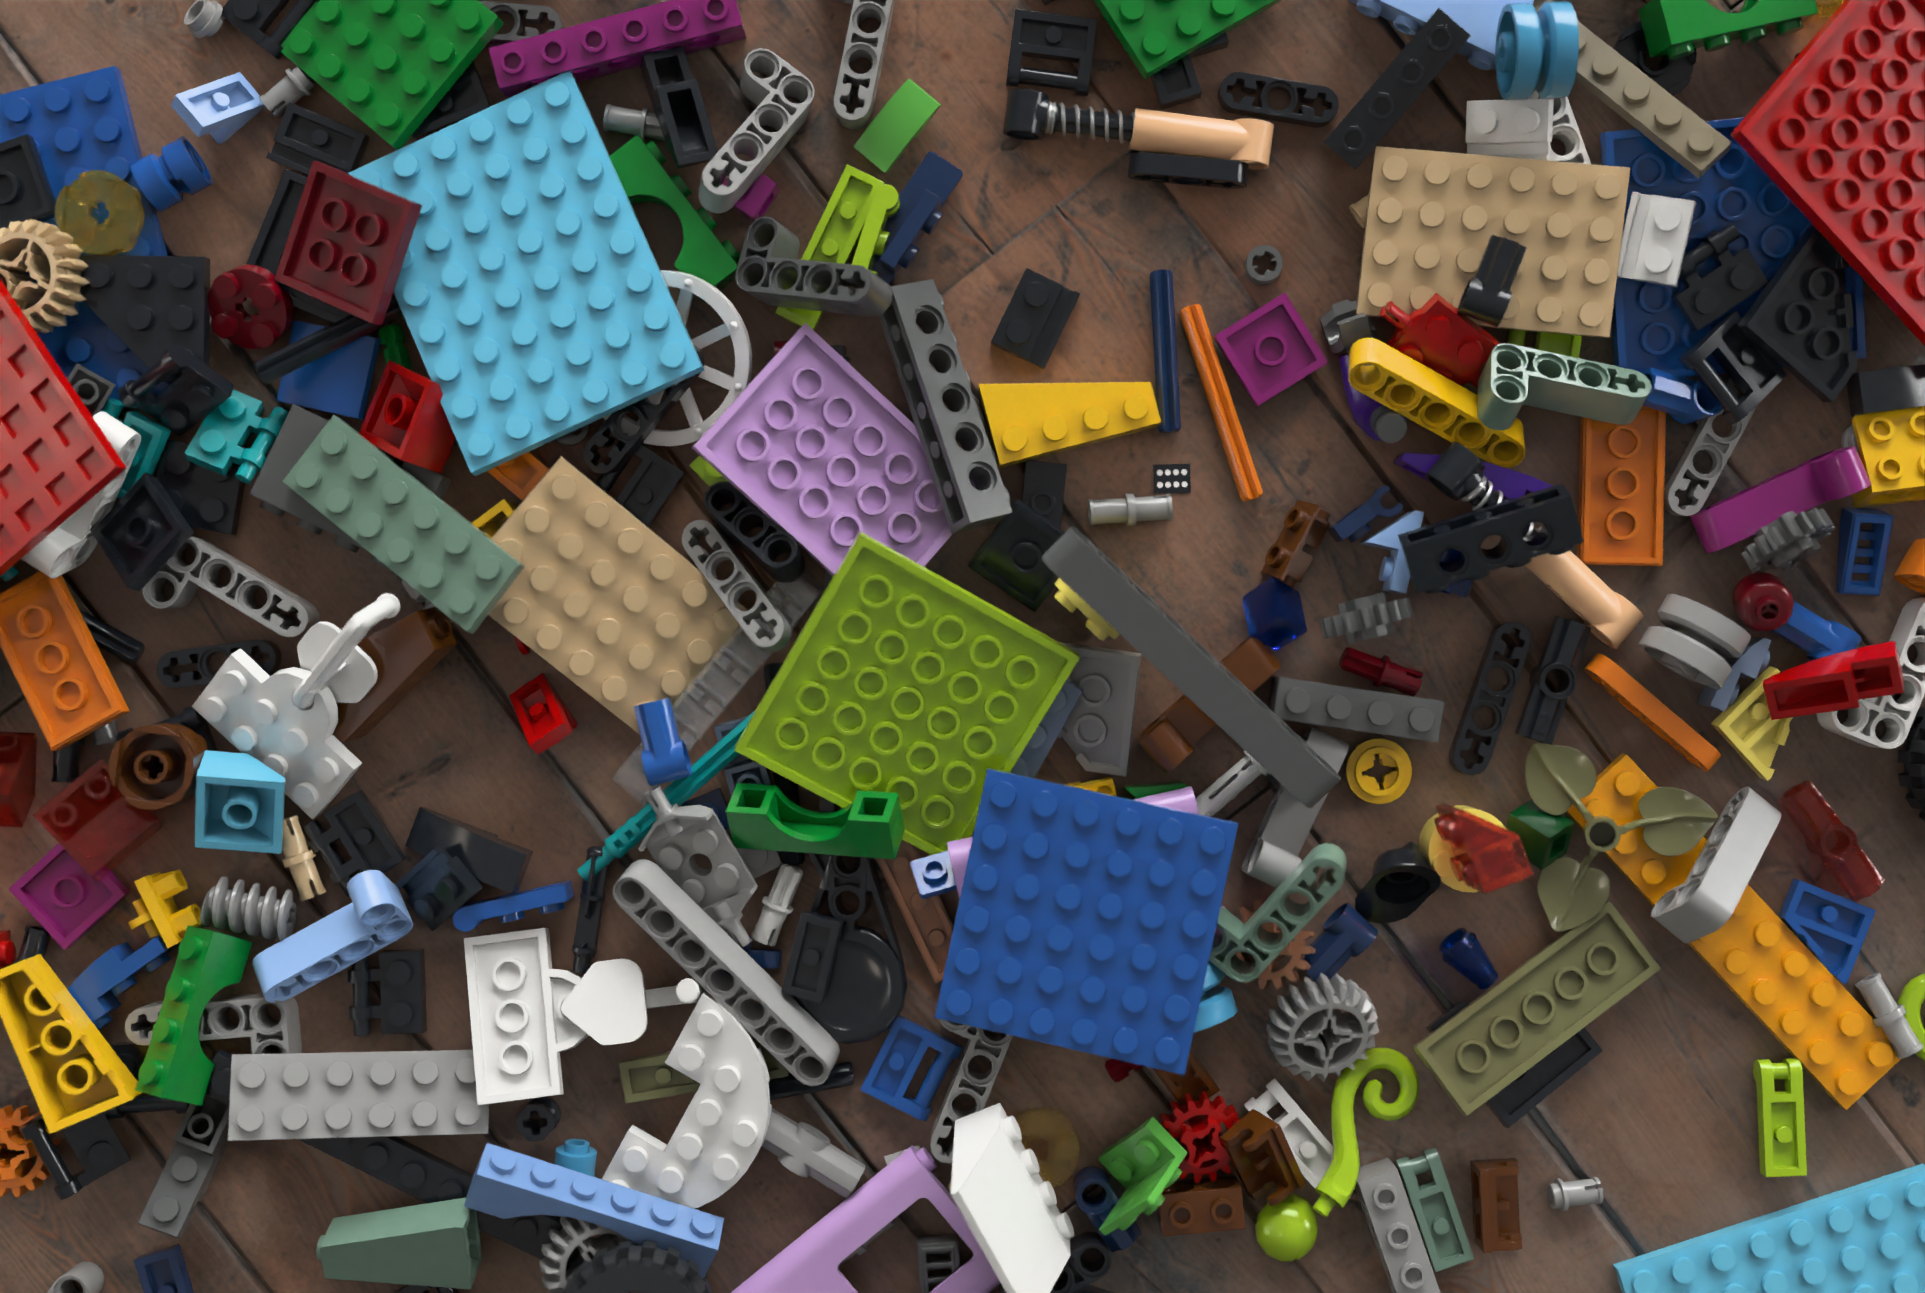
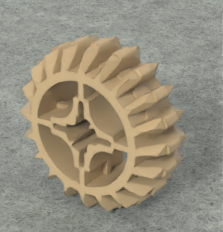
(49, 260)

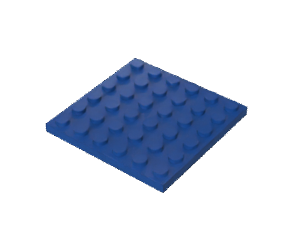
(1735, 191)
(1086, 920)

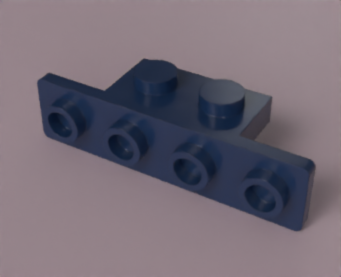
(917, 213)

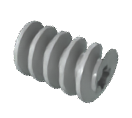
(249, 910)

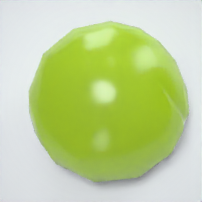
(1287, 1229)

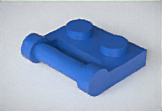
(898, 1062)

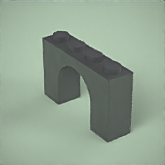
(293, 440)

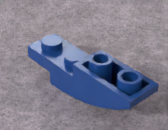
(113, 975)

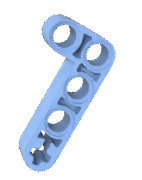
(335, 941)

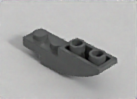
(189, 1168)

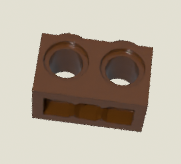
(1201, 1207)

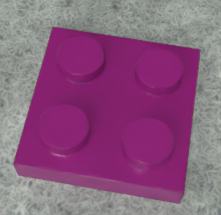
(1270, 349)
(66, 897)

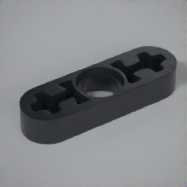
(1292, 88)
(1188, 170)
(188, 656)

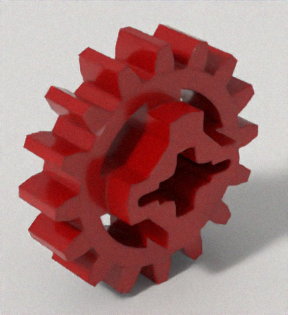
(1195, 1121)

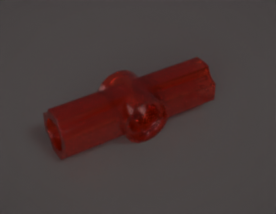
(1846, 859)

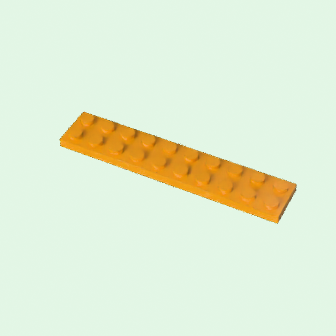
(1754, 955)

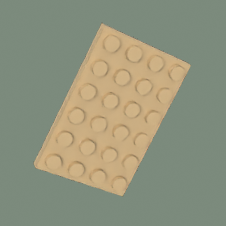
(1437, 213)
(607, 596)

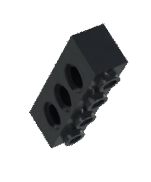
(1397, 88)
(1506, 519)

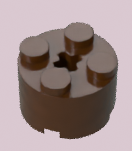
(136, 771)

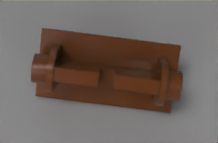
(1302, 526)

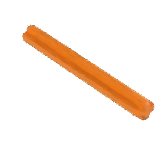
(1220, 402)

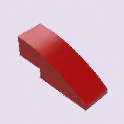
(1835, 681)

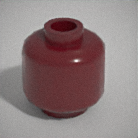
(1762, 601)

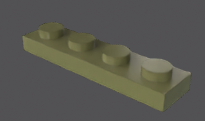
(652, 1078)

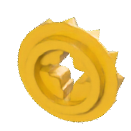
(1392, 784)

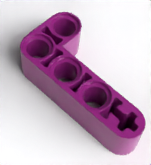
(1796, 490)

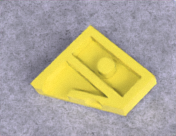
(1750, 728)

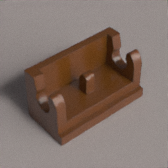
(1262, 1157)
(1495, 1204)

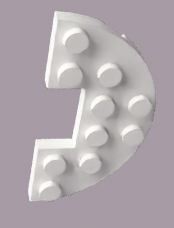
(721, 1125)

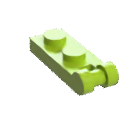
(873, 237)
(1781, 1118)

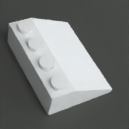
(1008, 1202)

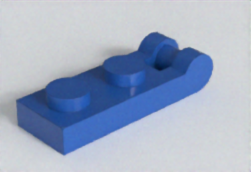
(512, 906)

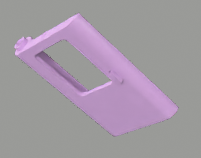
(814, 1257)

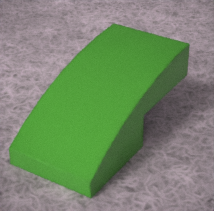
(897, 125)

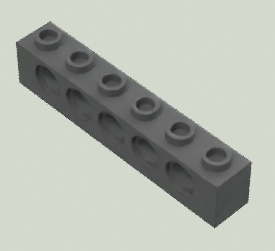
(936, 425)

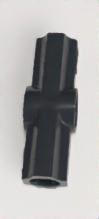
(1562, 653)

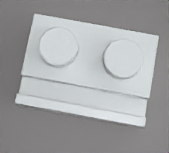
(1510, 128)
(1655, 238)

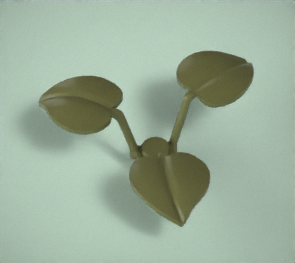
(1561, 776)

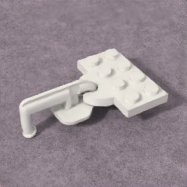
(293, 713)
(531, 1012)

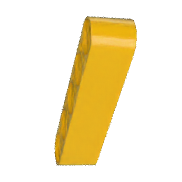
(1452, 418)

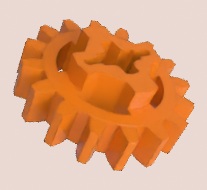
(16, 1166)

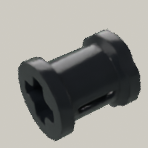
(530, 1127)

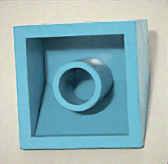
(238, 804)

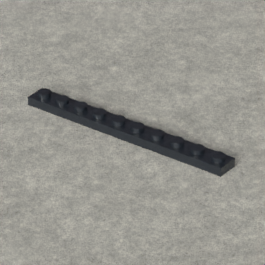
(413, 1173)

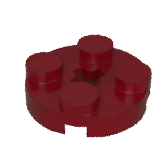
(232, 320)

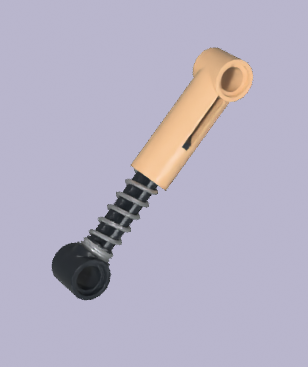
(1147, 130)
(1609, 614)

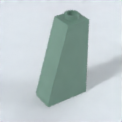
(405, 1245)

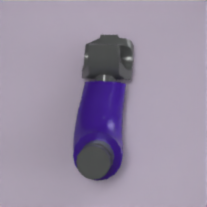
(1341, 330)

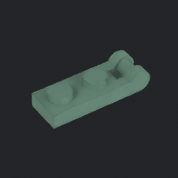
(1435, 1211)

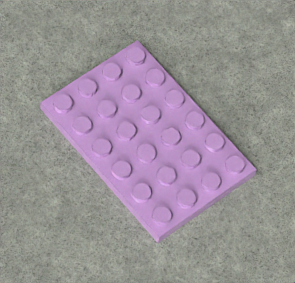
(828, 457)

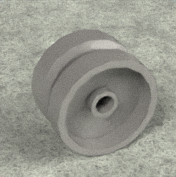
(1694, 641)

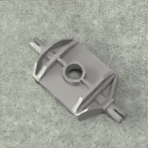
(697, 830)

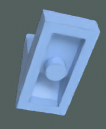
(218, 107)
(1394, 568)

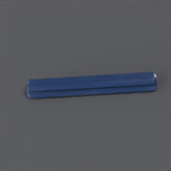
(1165, 350)

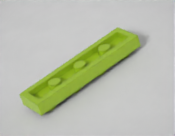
(837, 231)

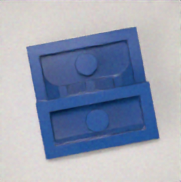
(334, 382)

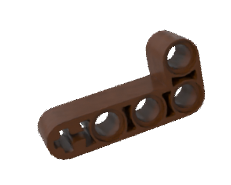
(1183, 724)

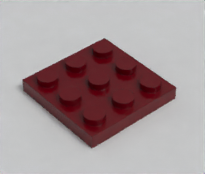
(348, 242)

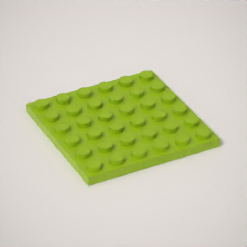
(905, 694)

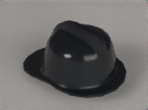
(1397, 885)

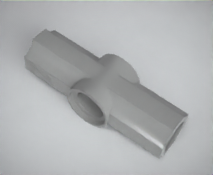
(809, 1153)

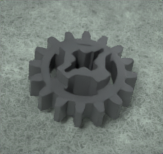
(1788, 540)
(1366, 618)

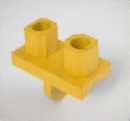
(158, 909)

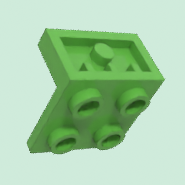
(1145, 1165)

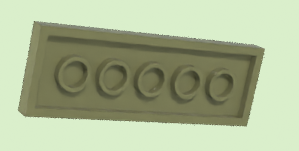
(1535, 1009)

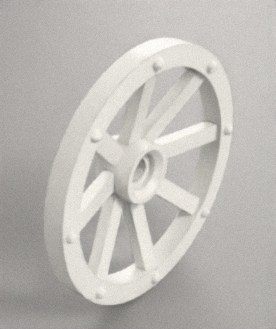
(732, 326)

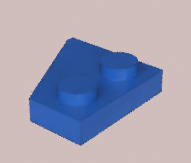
(1827, 925)

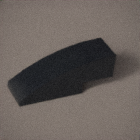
(678, 106)
(1886, 389)
(481, 851)

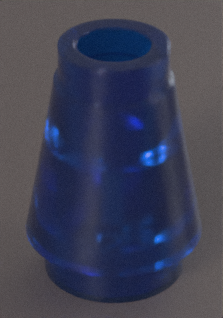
(1468, 957)

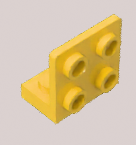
(1892, 455)

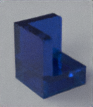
(1274, 613)

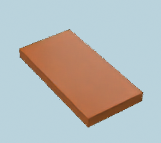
(1622, 490)
(57, 661)

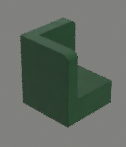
(1541, 834)

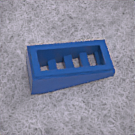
(1879, 539)

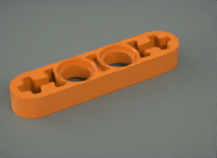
(1652, 712)

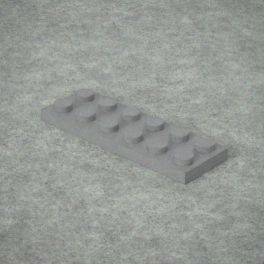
(354, 1095)

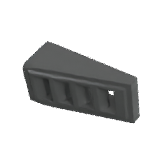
(936, 1245)

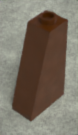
(402, 659)

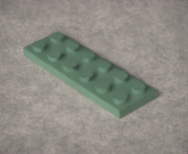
(403, 524)

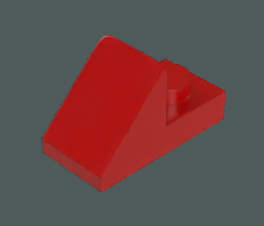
(542, 714)

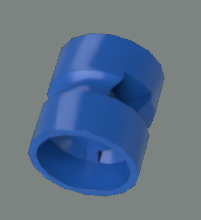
(171, 174)

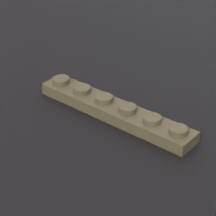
(1646, 104)

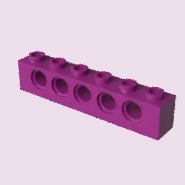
(615, 42)

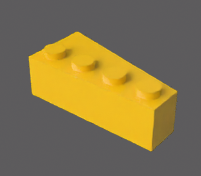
(1051, 418)
(59, 1047)

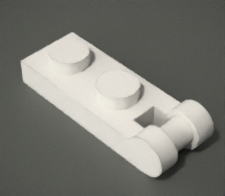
(1305, 1140)

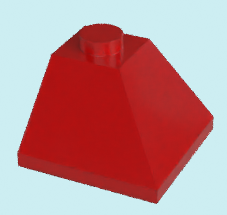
(409, 419)

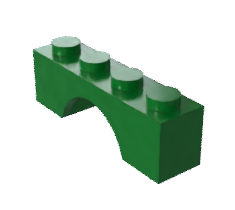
(1683, 25)
(648, 182)
(767, 820)
(174, 1060)

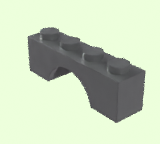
(1356, 709)

